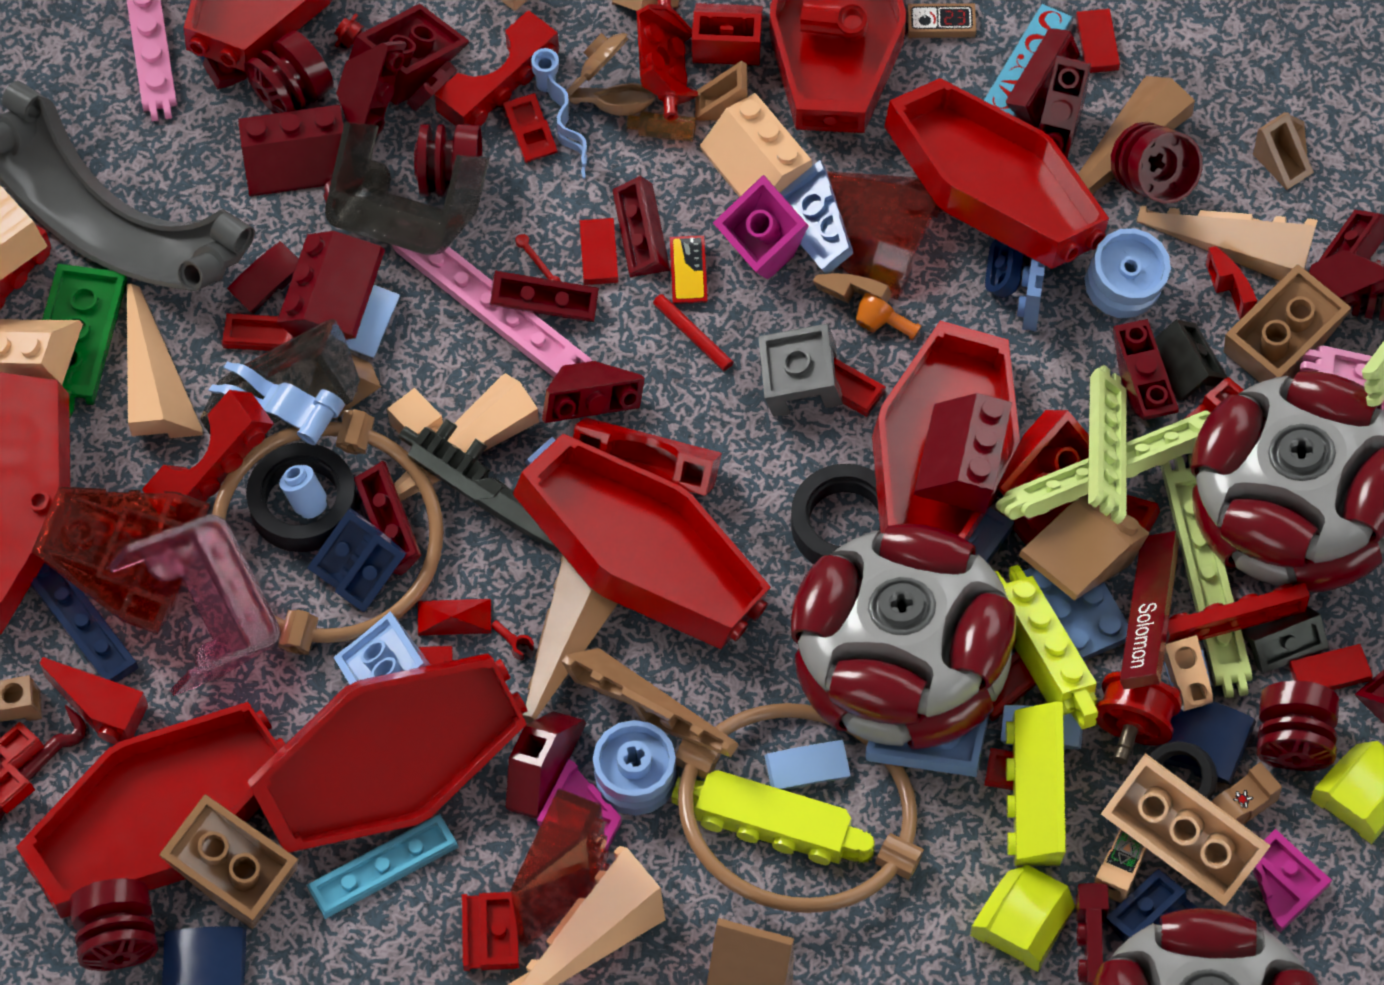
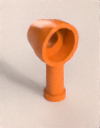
(875, 313)

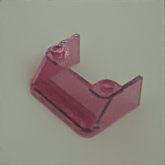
(221, 588)

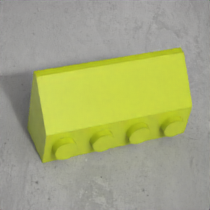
(1037, 785)

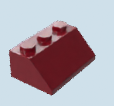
(290, 149)
(331, 283)
(963, 451)

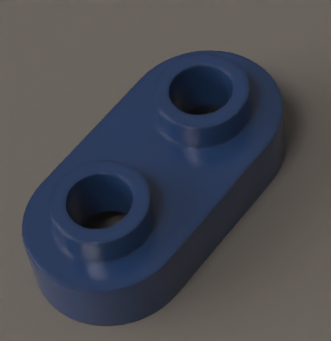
(1003, 269)

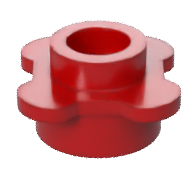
(348, 31)

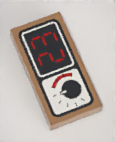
(941, 20)

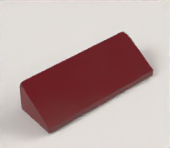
(1031, 89)
(643, 226)
(1360, 240)
(544, 296)
(387, 512)

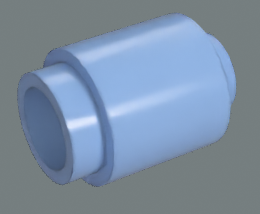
(303, 491)

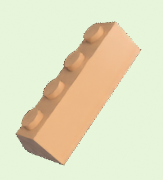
(1185, 829)

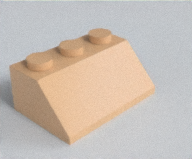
(752, 144)
(38, 347)

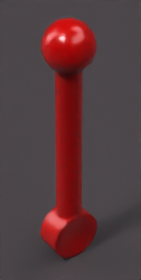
(523, 242)

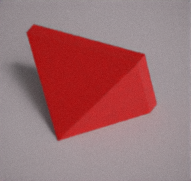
(454, 617)

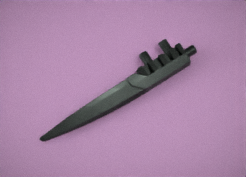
(470, 477)

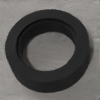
(271, 469)
(816, 487)

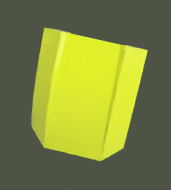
(1356, 790)
(1025, 915)

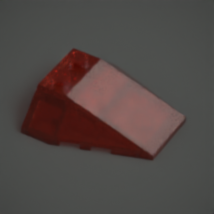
(883, 223)
(89, 531)

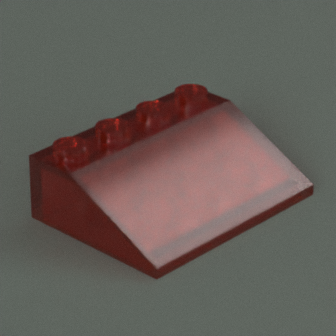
(559, 864)

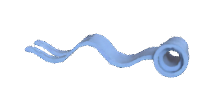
(545, 66)
(289, 402)

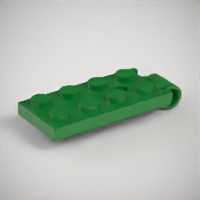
(95, 300)

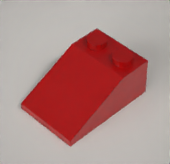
(1046, 447)

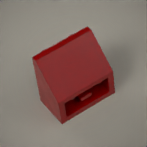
(727, 34)

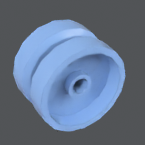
(1127, 273)
(635, 767)

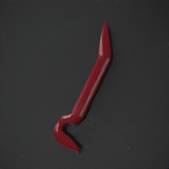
(53, 745)

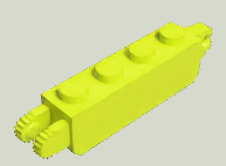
(1049, 650)
(778, 818)

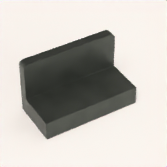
(1188, 358)
(1286, 639)

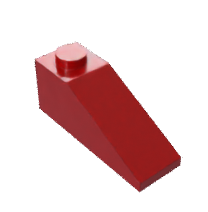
(104, 704)

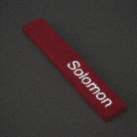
(1150, 611)

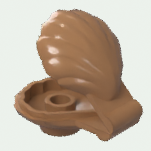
(615, 100)

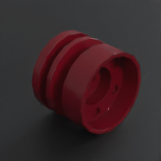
(289, 74)
(436, 158)
(1156, 162)
(1298, 725)
(113, 924)

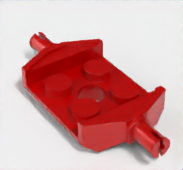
(663, 55)

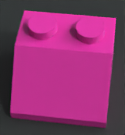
(763, 228)

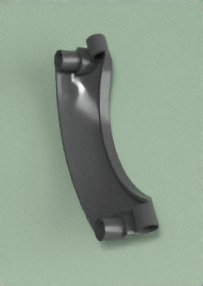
(69, 201)

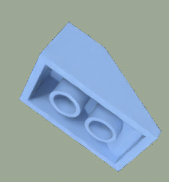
(380, 651)

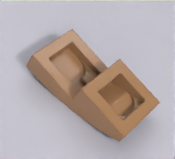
(844, 285)

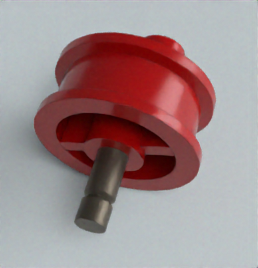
(1137, 714)

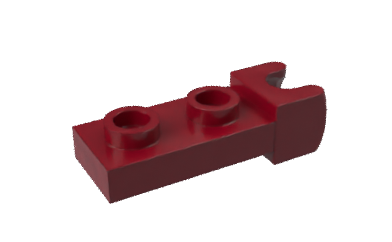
(1091, 909)

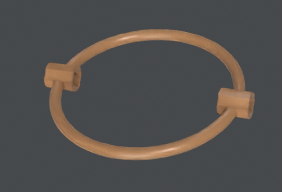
(353, 437)
(895, 857)

